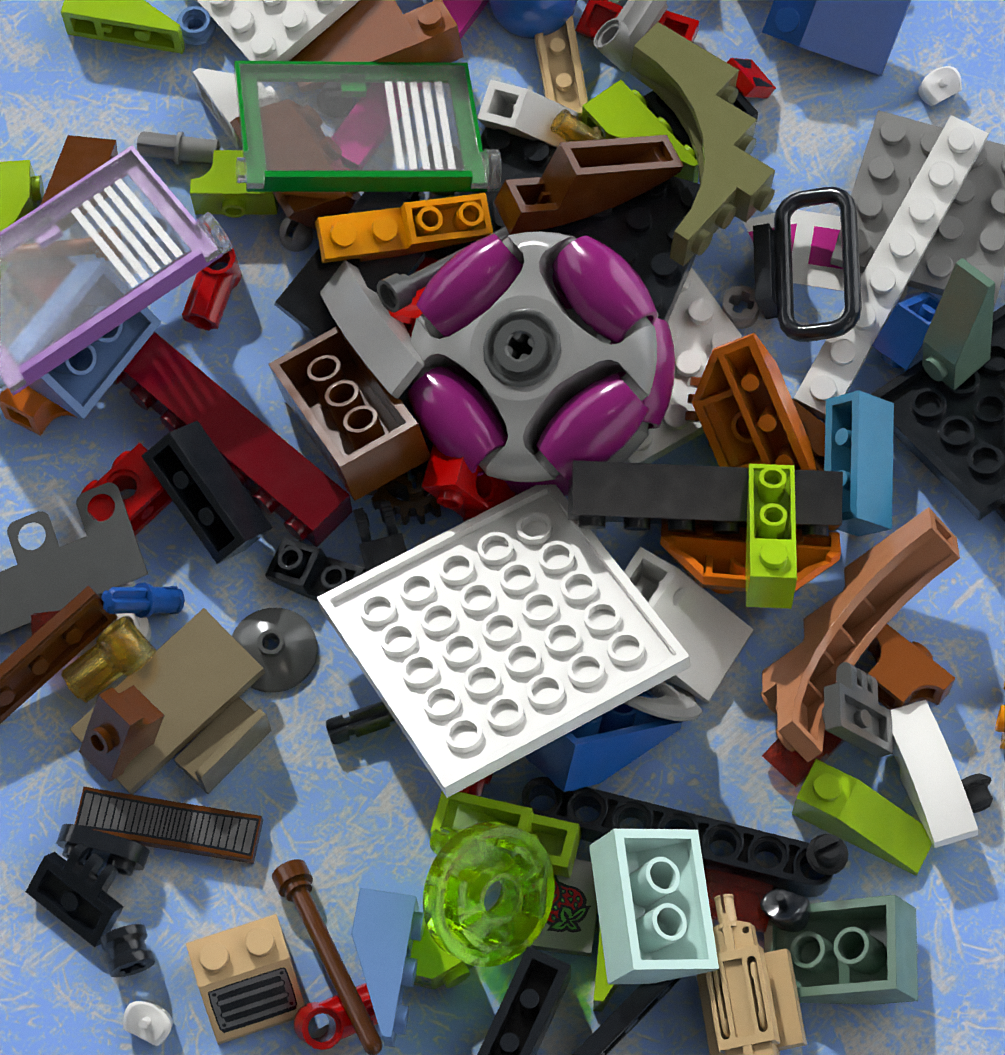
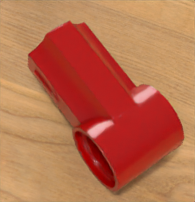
(211, 293)
(339, 1022)

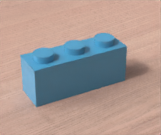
(861, 447)

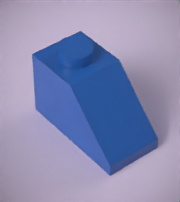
(905, 330)

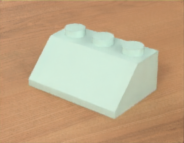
(652, 905)

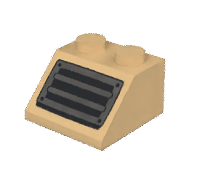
(246, 978)

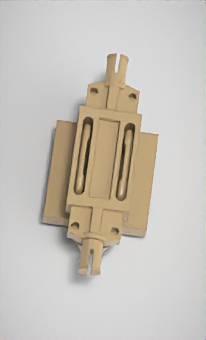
(753, 995)

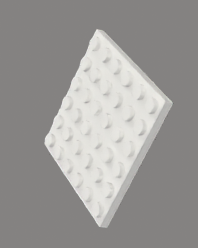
(501, 636)

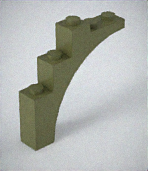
(702, 97)

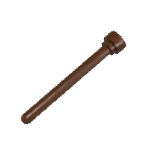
(294, 882)

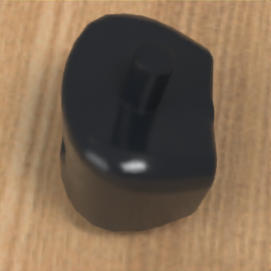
(786, 909)

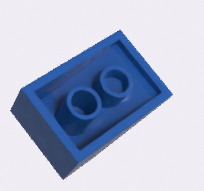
(844, 30)
(601, 747)

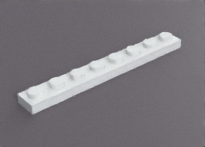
(894, 262)

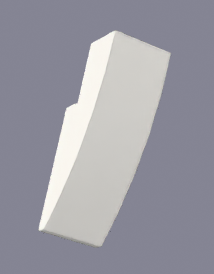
(931, 775)

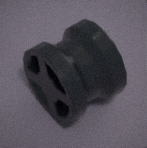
(127, 950)

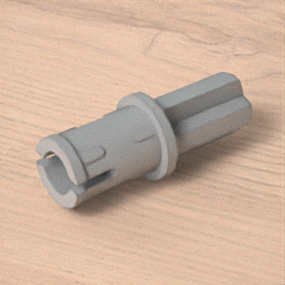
(177, 147)

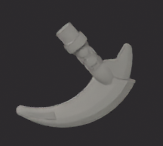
(668, 704)

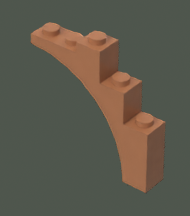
(847, 624)

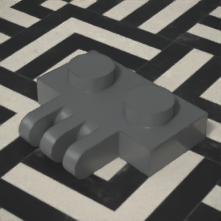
(854, 712)

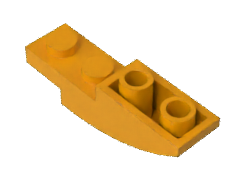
(405, 229)

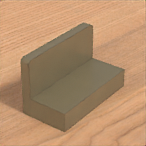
(223, 744)

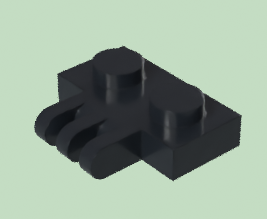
(77, 893)

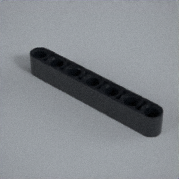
(744, 840)

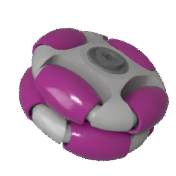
(539, 358)

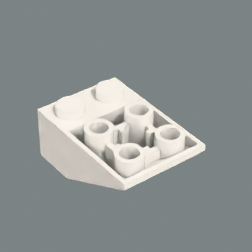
(695, 618)

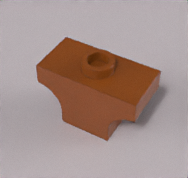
(906, 671)

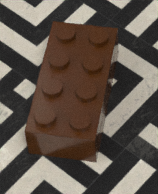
(349, 413)

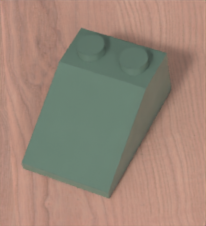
(853, 952)

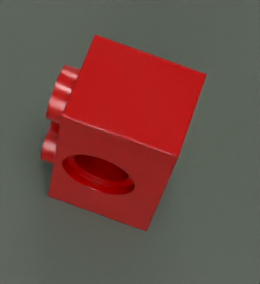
(130, 472)
(461, 489)

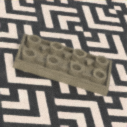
(191, 684)

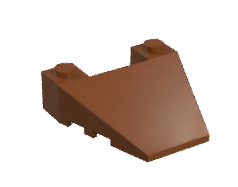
(384, 34)

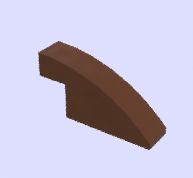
(586, 181)

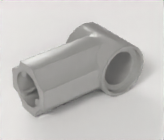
(620, 34)

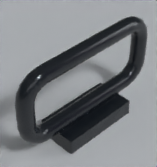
(775, 273)

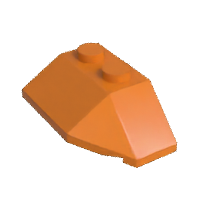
(750, 409)
(720, 559)

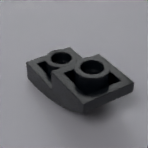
(308, 569)

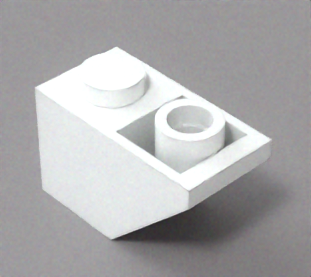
(521, 112)

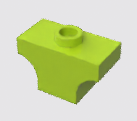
(221, 194)

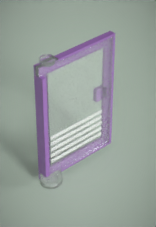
(93, 264)

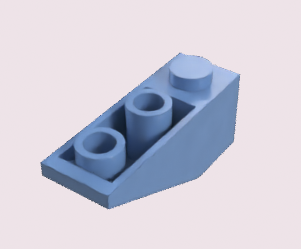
(383, 941)

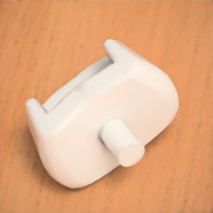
(940, 85)
(147, 1022)

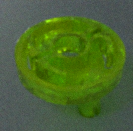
(458, 883)

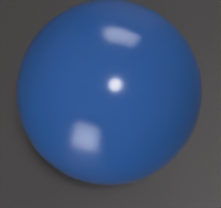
(532, 17)

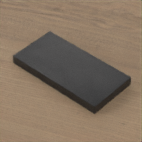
(302, 296)

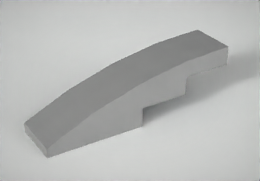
(371, 330)

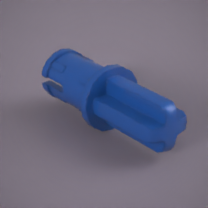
(143, 600)

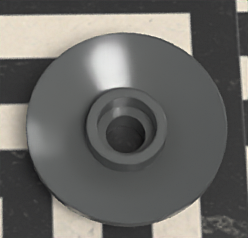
(292, 658)

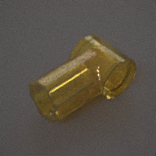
(117, 652)

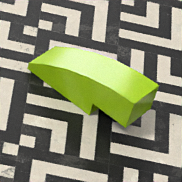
(556, 836)

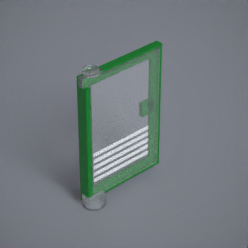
(360, 128)

